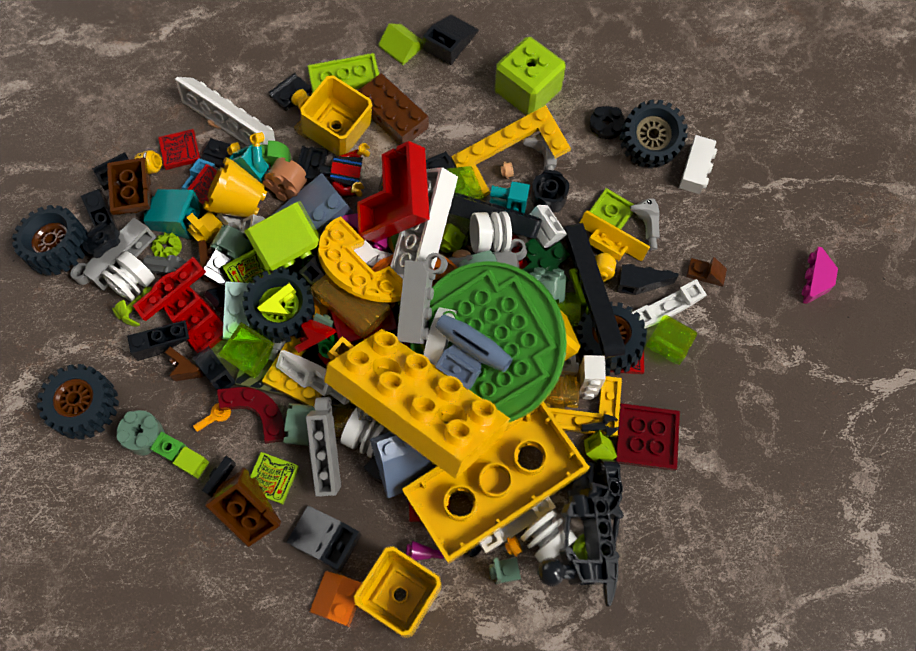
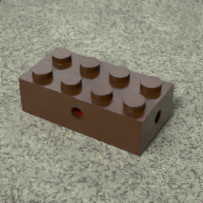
(394, 110)

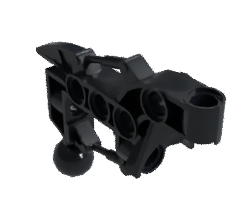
(596, 509)

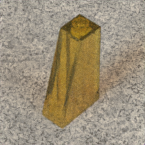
(357, 313)

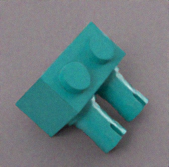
(514, 196)

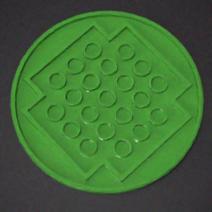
(519, 318)

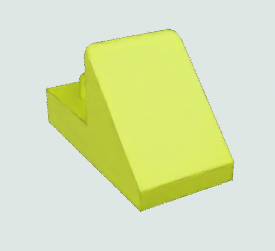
(273, 304)

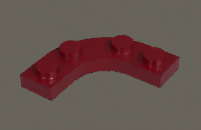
(260, 404)

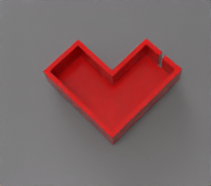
(403, 198)

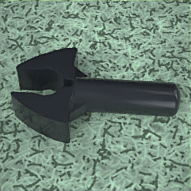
(601, 426)

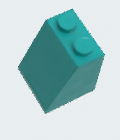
(170, 210)

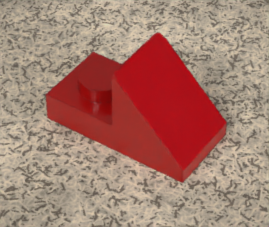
(315, 333)

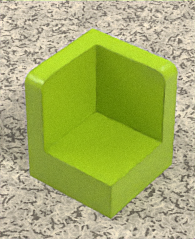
(600, 447)
(191, 462)

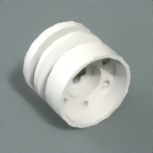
(490, 232)
(129, 274)
(361, 432)
(547, 536)

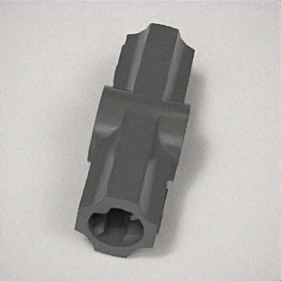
(163, 265)

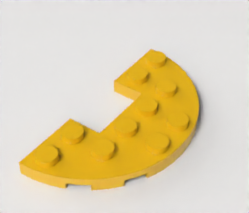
(349, 270)

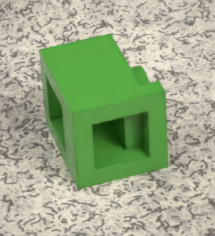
(162, 444)

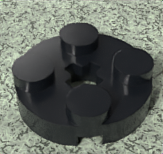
(608, 113)
(101, 239)

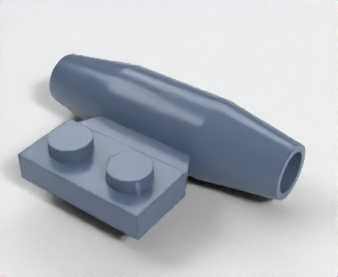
(468, 351)

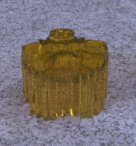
(564, 393)

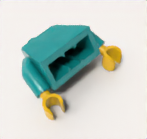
(250, 157)

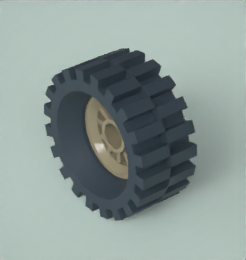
(662, 117)

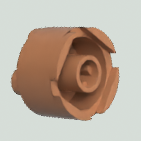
(285, 179)

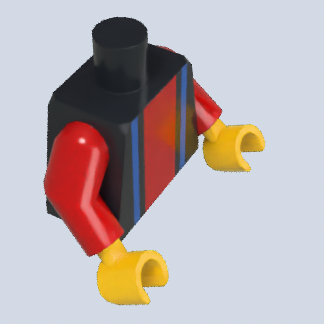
(346, 171)

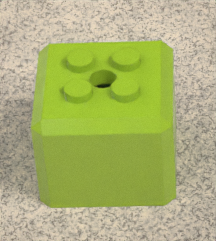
(528, 86)
(284, 237)

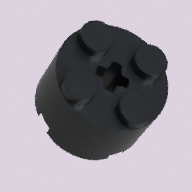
(550, 190)

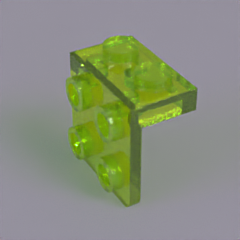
(671, 339)

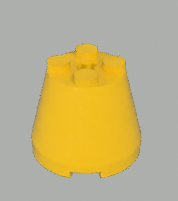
(234, 191)

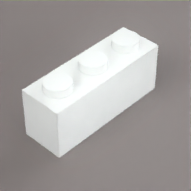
(698, 164)
(591, 376)

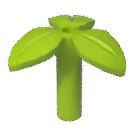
(122, 311)

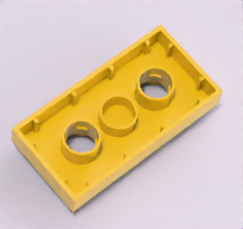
(415, 399)
(497, 484)

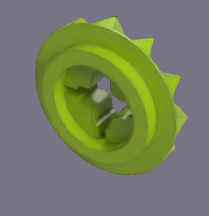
(172, 239)

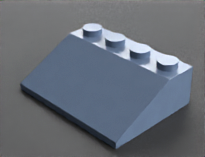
(320, 202)
(398, 462)

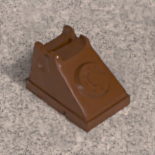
(129, 186)
(244, 508)

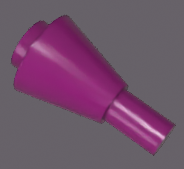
(421, 552)

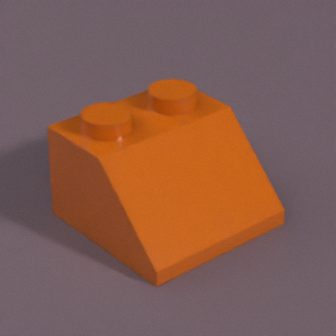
(336, 598)

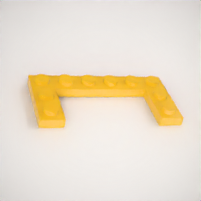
(539, 120)
(281, 382)
(608, 404)

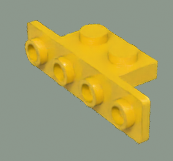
(612, 239)

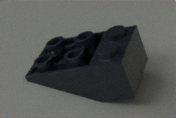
(448, 38)
(324, 538)

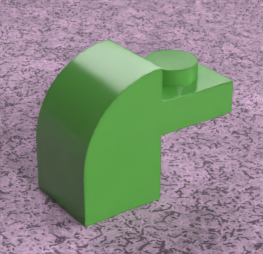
(275, 150)

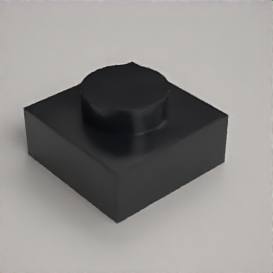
(216, 296)

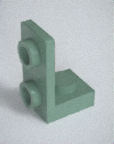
(504, 570)

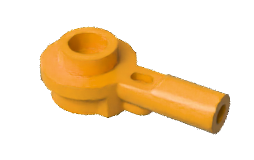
(216, 415)

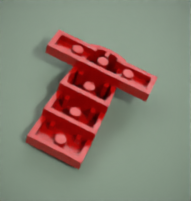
(182, 304)

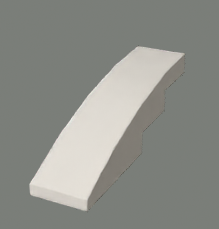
(307, 374)

